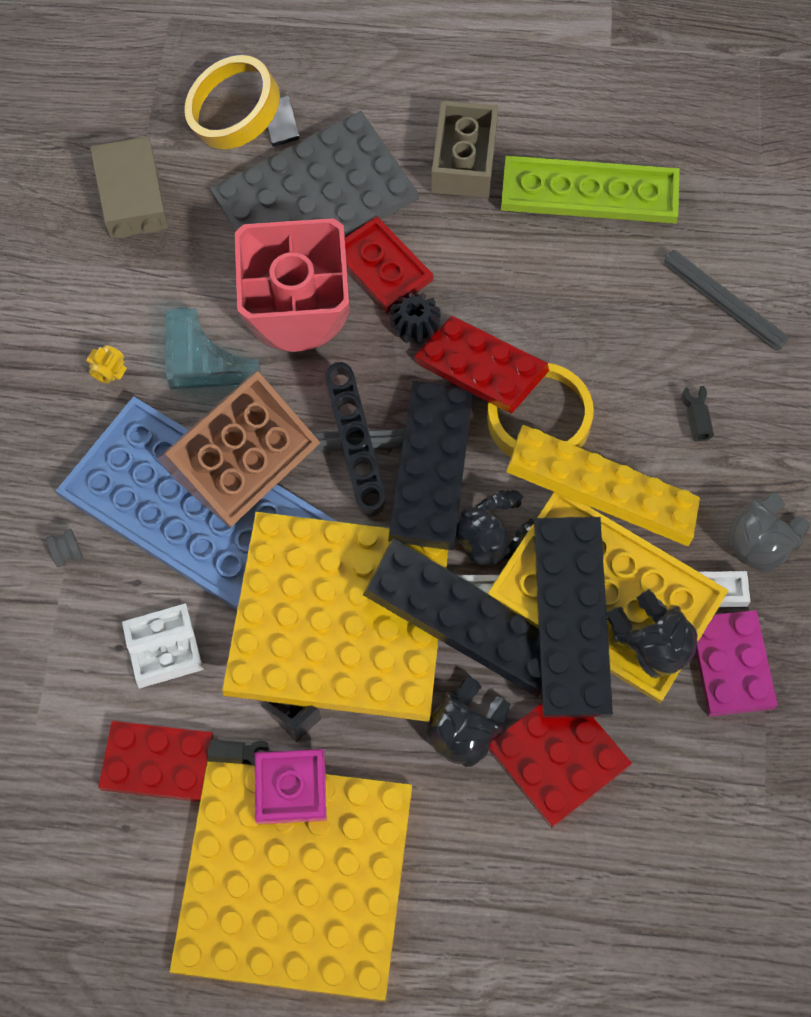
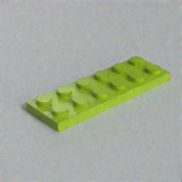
(590, 189)

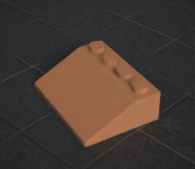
(239, 450)

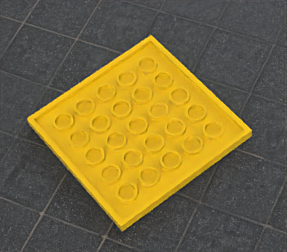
(313, 635)
(296, 898)

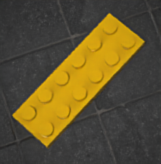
(604, 485)

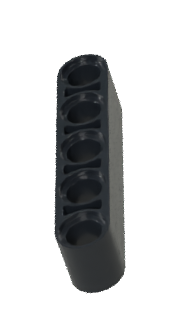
(350, 424)

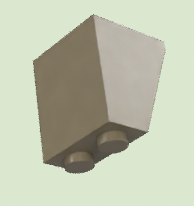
(129, 187)

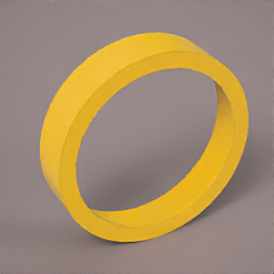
(249, 127)
(559, 373)

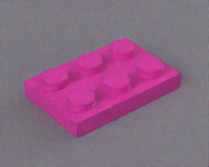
(735, 665)

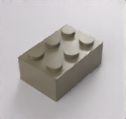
(464, 149)

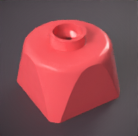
(292, 282)

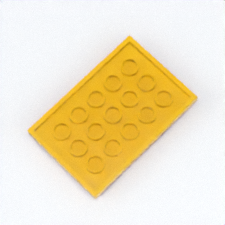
(629, 570)

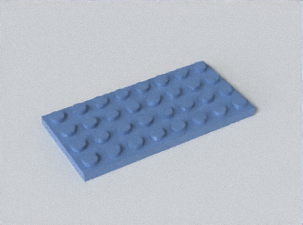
(142, 502)

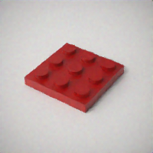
(558, 761)

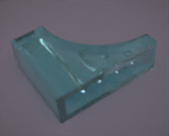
(195, 360)

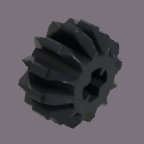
(415, 317)

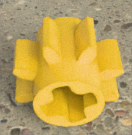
(106, 364)

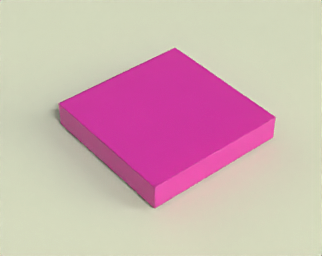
(290, 786)

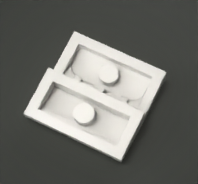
(162, 646)

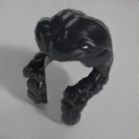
(483, 532)
(660, 646)
(463, 734)

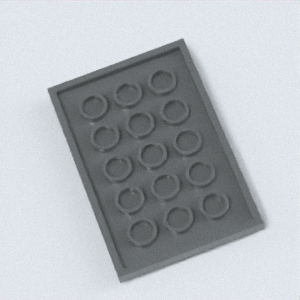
(329, 175)

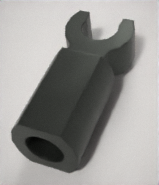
(698, 415)
(234, 751)

